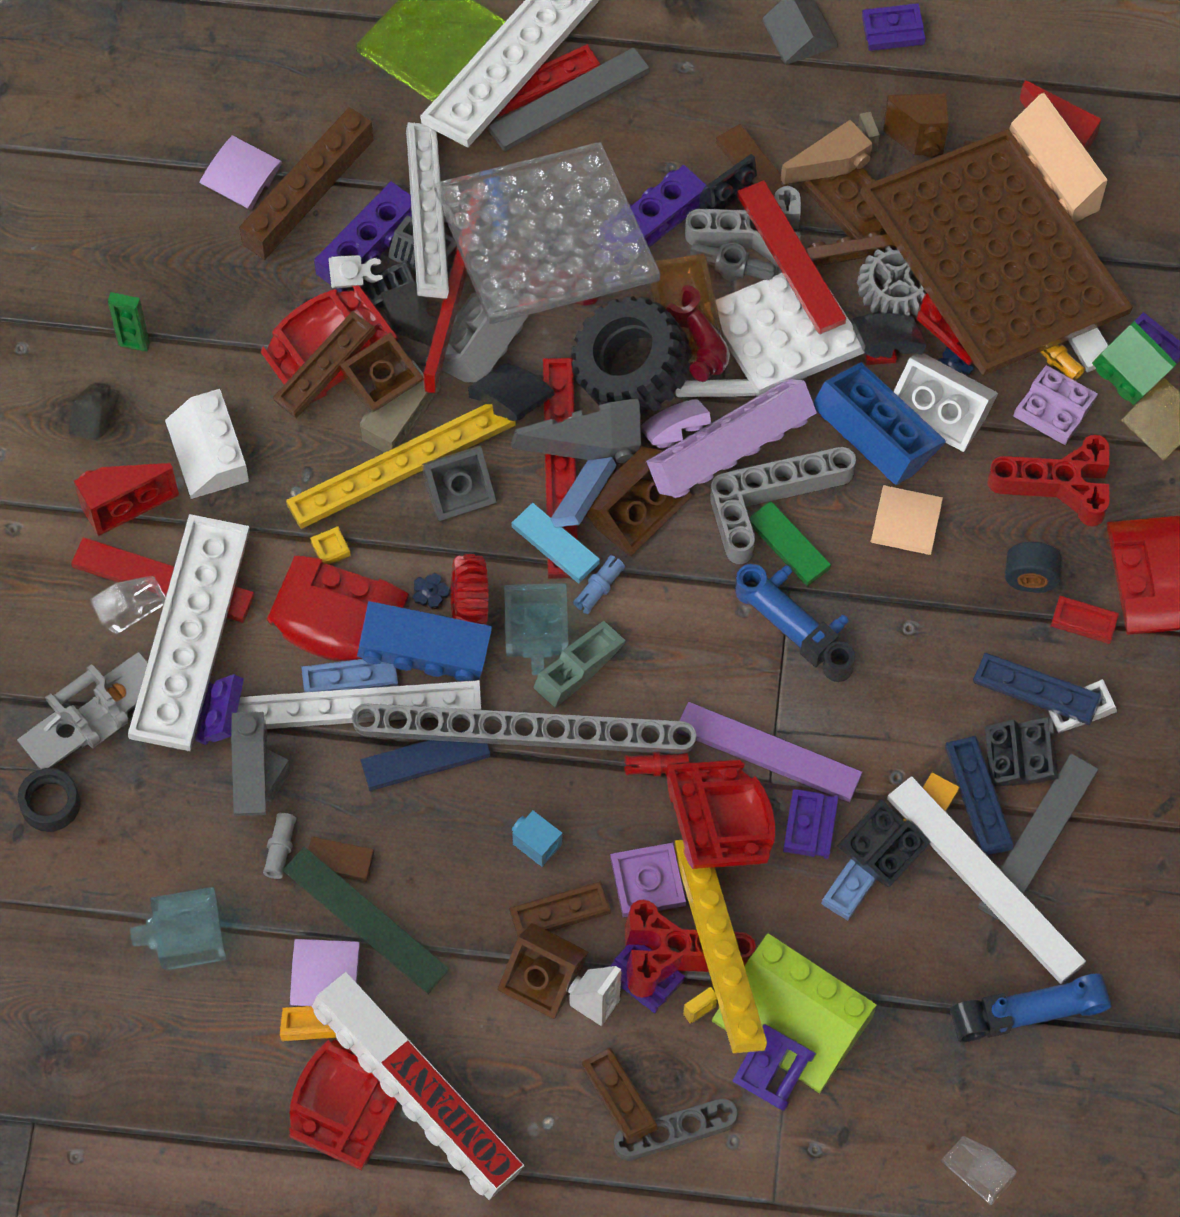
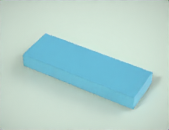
(555, 543)

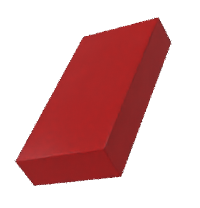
(1084, 619)

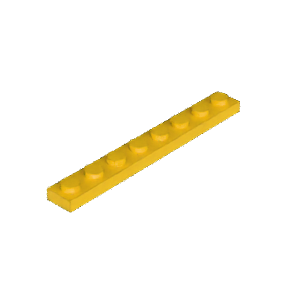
(396, 465)
(722, 956)

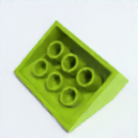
(806, 1007)

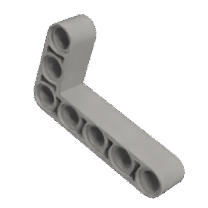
(772, 489)

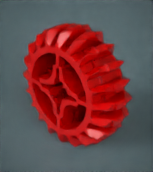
(469, 589)

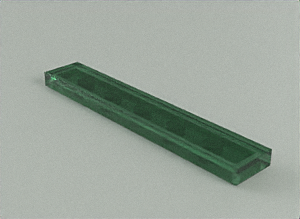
(366, 920)

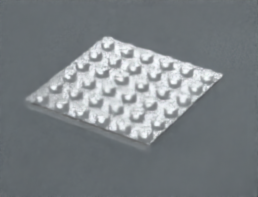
(546, 232)

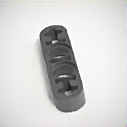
(677, 1134)

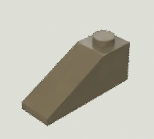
(394, 421)

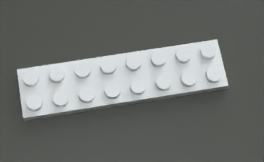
(503, 67)
(189, 633)

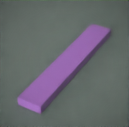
(771, 752)

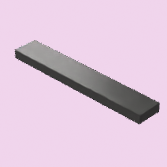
(568, 99)
(1046, 824)

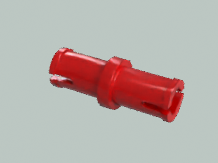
(652, 764)

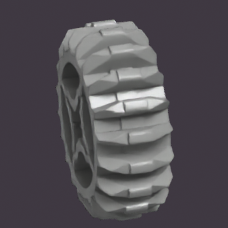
(895, 275)

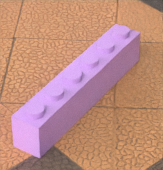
(731, 438)

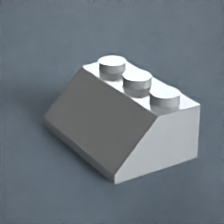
(477, 344)

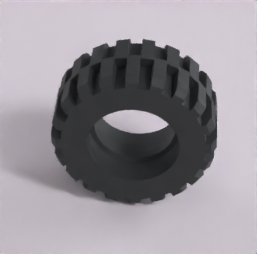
(614, 328)

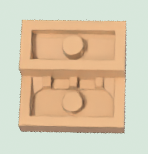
(906, 520)

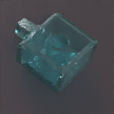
(536, 622)
(183, 929)

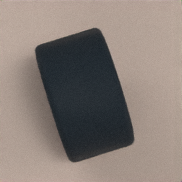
(1033, 567)

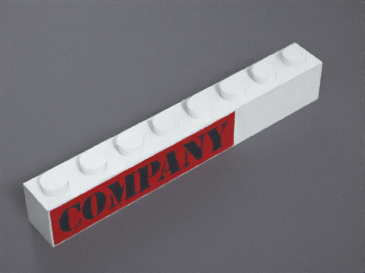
(416, 1086)

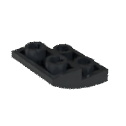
(726, 187)
(886, 332)
(511, 391)
(1021, 752)
(883, 843)

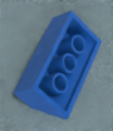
(877, 422)
(423, 642)

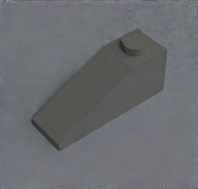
(249, 763)

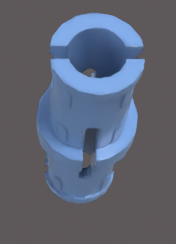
(599, 584)

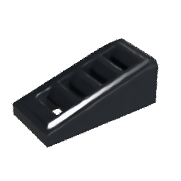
(391, 276)

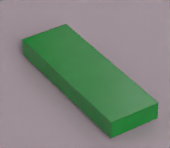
(128, 321)
(789, 543)

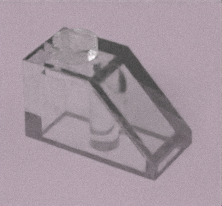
(128, 602)
(980, 1168)

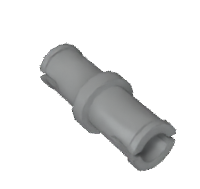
(279, 845)

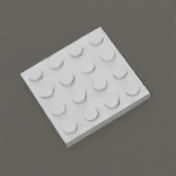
(776, 337)

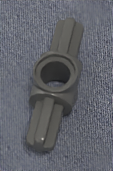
(734, 271)

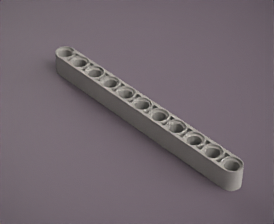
(509, 721)

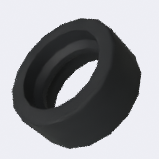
(41, 778)

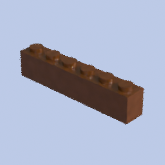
(306, 183)

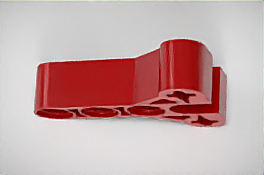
(1075, 466)
(661, 936)

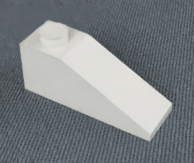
(596, 993)

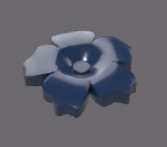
(955, 362)
(430, 591)

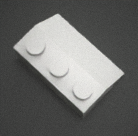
(945, 399)
(206, 445)

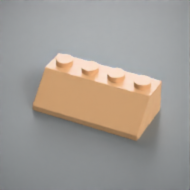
(1060, 158)

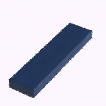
(1037, 688)
(419, 761)
(979, 795)

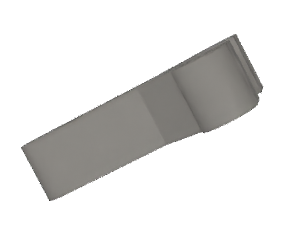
(742, 226)

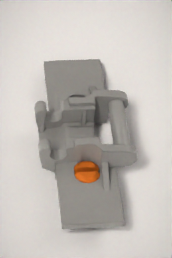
(92, 722)

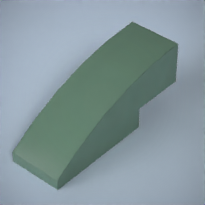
(578, 664)

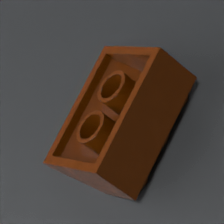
(631, 506)

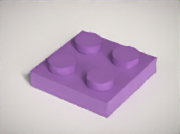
(648, 875)

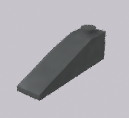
(597, 435)

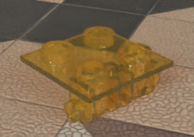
(1157, 419)

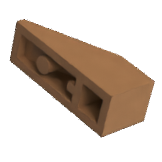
(830, 156)

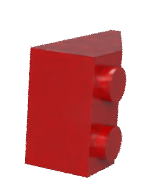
(123, 493)

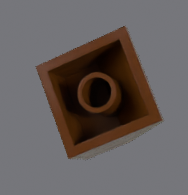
(918, 122)
(380, 373)
(542, 970)

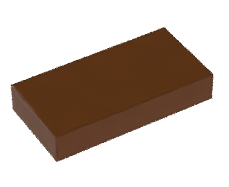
(343, 858)

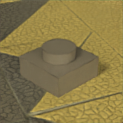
(869, 129)

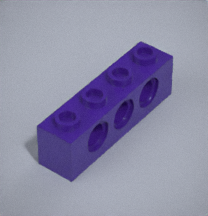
(389, 203)
(668, 213)

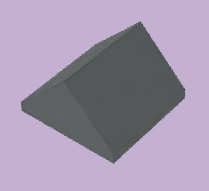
(798, 30)
(458, 483)

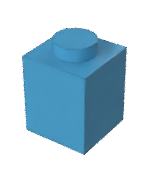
(536, 837)

